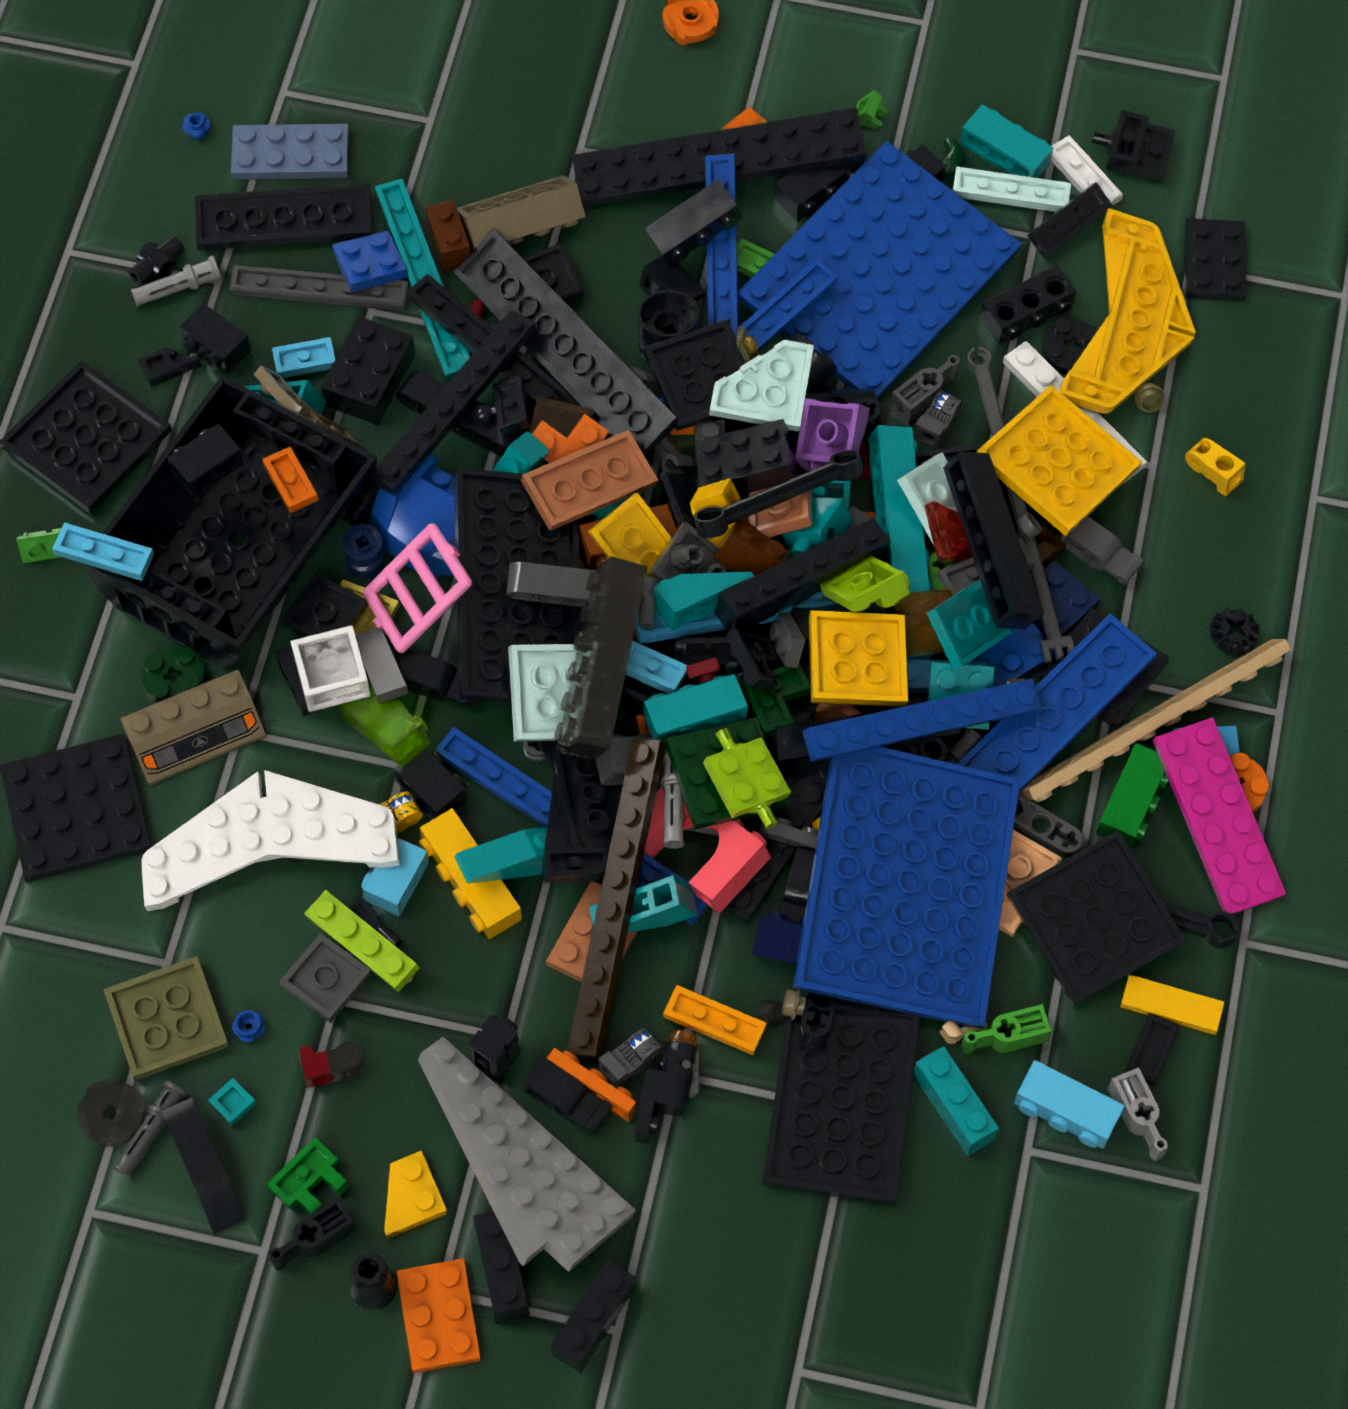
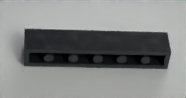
(993, 540)
(798, 577)

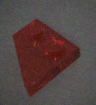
(947, 533)

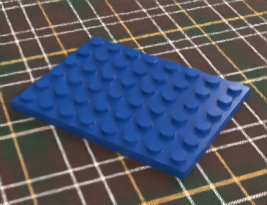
(903, 262)
(908, 885)

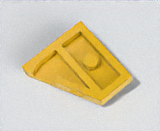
(411, 1195)

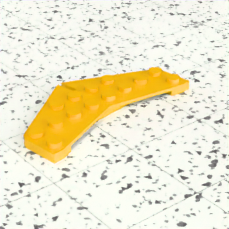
(1145, 318)

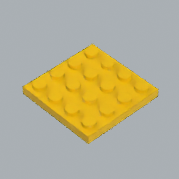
(1059, 460)

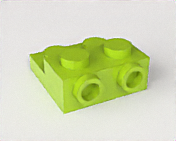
(866, 584)

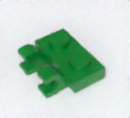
(304, 1173)

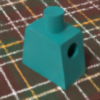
(829, 520)

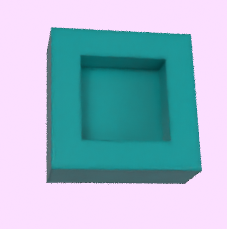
(232, 1101)

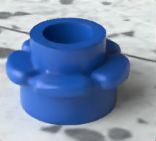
(199, 130)
(248, 1017)

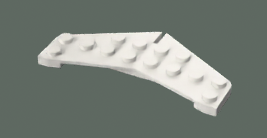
(251, 828)

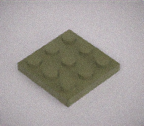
(165, 1018)

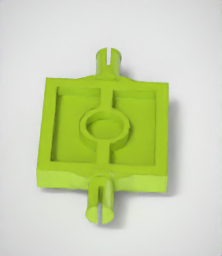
(746, 777)

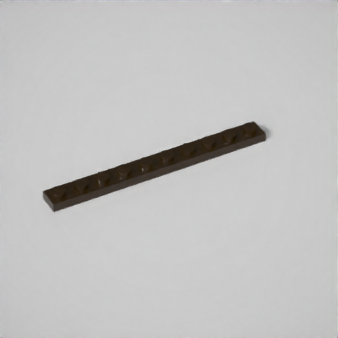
(616, 898)

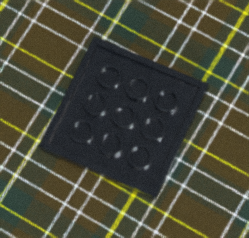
(85, 436)
(75, 808)
(1096, 918)

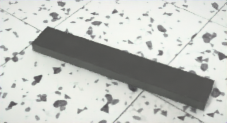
(315, 288)

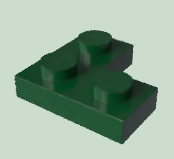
(771, 705)

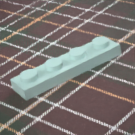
(1011, 189)

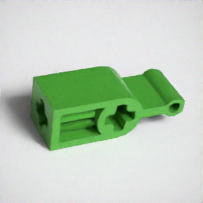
(1025, 1026)

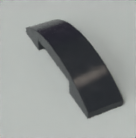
(203, 1165)

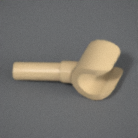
(953, 1033)

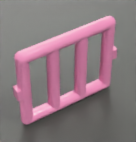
(443, 601)

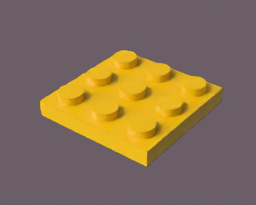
(858, 658)

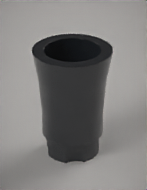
(376, 1291)

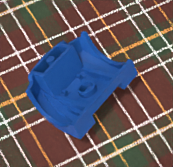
(421, 501)

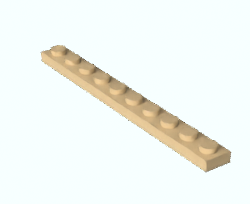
(1163, 714)

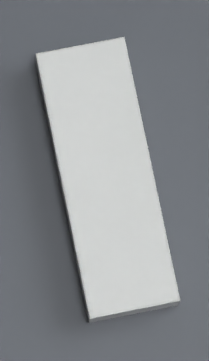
(1081, 169)

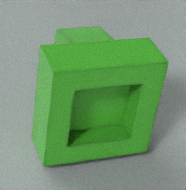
(868, 108)

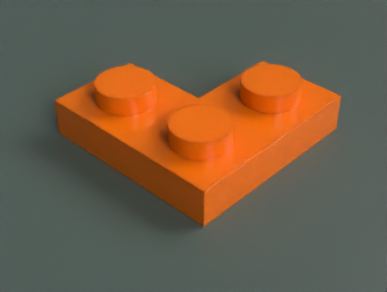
(585, 434)

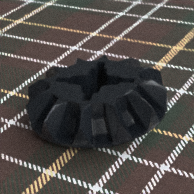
(1234, 642)

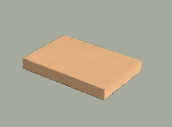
(1025, 862)

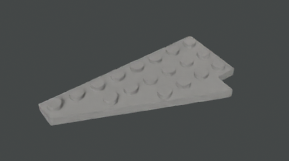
(529, 1177)

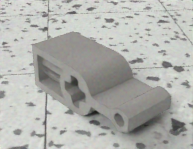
(1135, 1094)

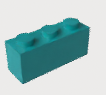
(1005, 144)
(695, 708)
(955, 1101)

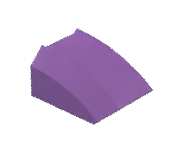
(828, 430)

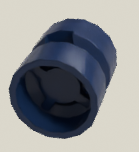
(363, 551)

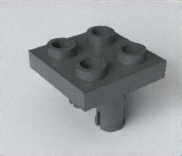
(686, 555)

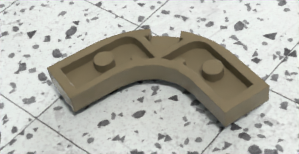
(276, 387)

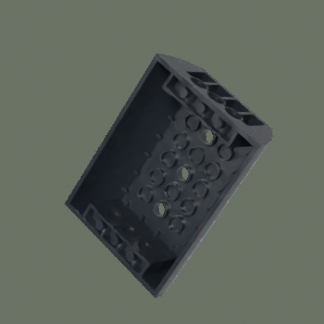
(195, 533)

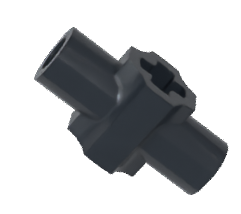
(156, 260)

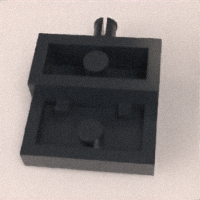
(1137, 147)

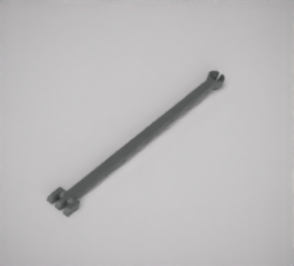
(1018, 505)

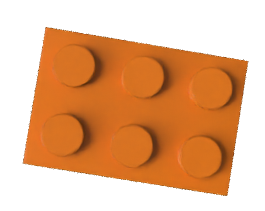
(438, 1316)

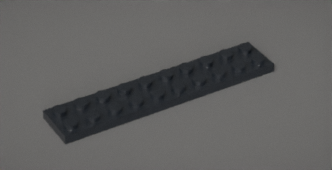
(680, 161)
(566, 344)

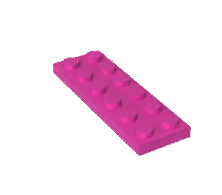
(1219, 817)

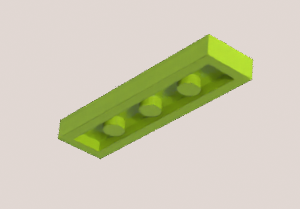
(362, 941)

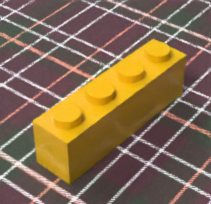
(488, 901)

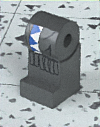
(937, 419)
(630, 1058)

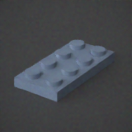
(290, 151)

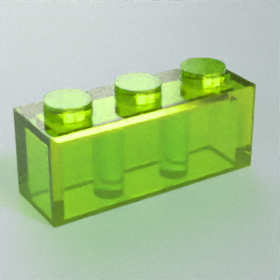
(388, 726)

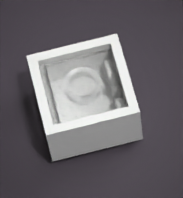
(330, 668)

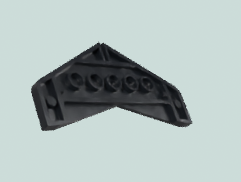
(578, 818)

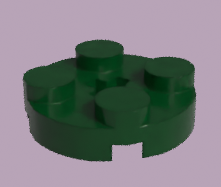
(170, 660)

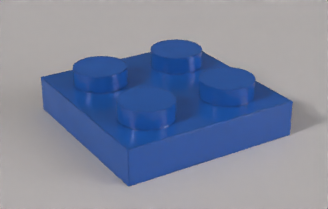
(369, 261)

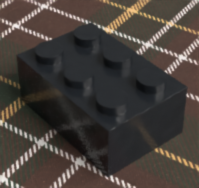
(368, 370)
(750, 457)

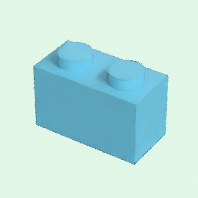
(394, 886)

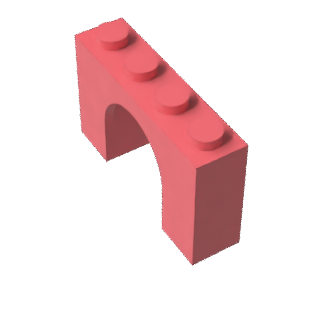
(731, 866)

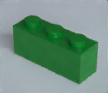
(1134, 796)

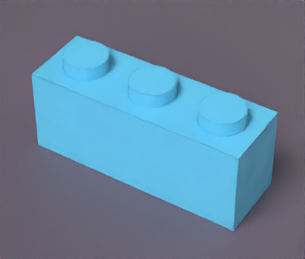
(1068, 1105)

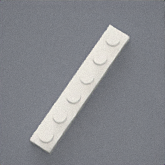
(1039, 375)

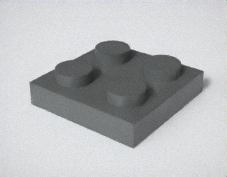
(325, 978)

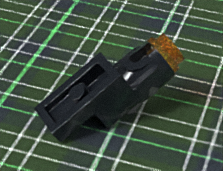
(670, 1085)

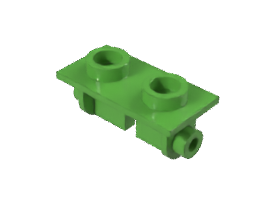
(37, 545)

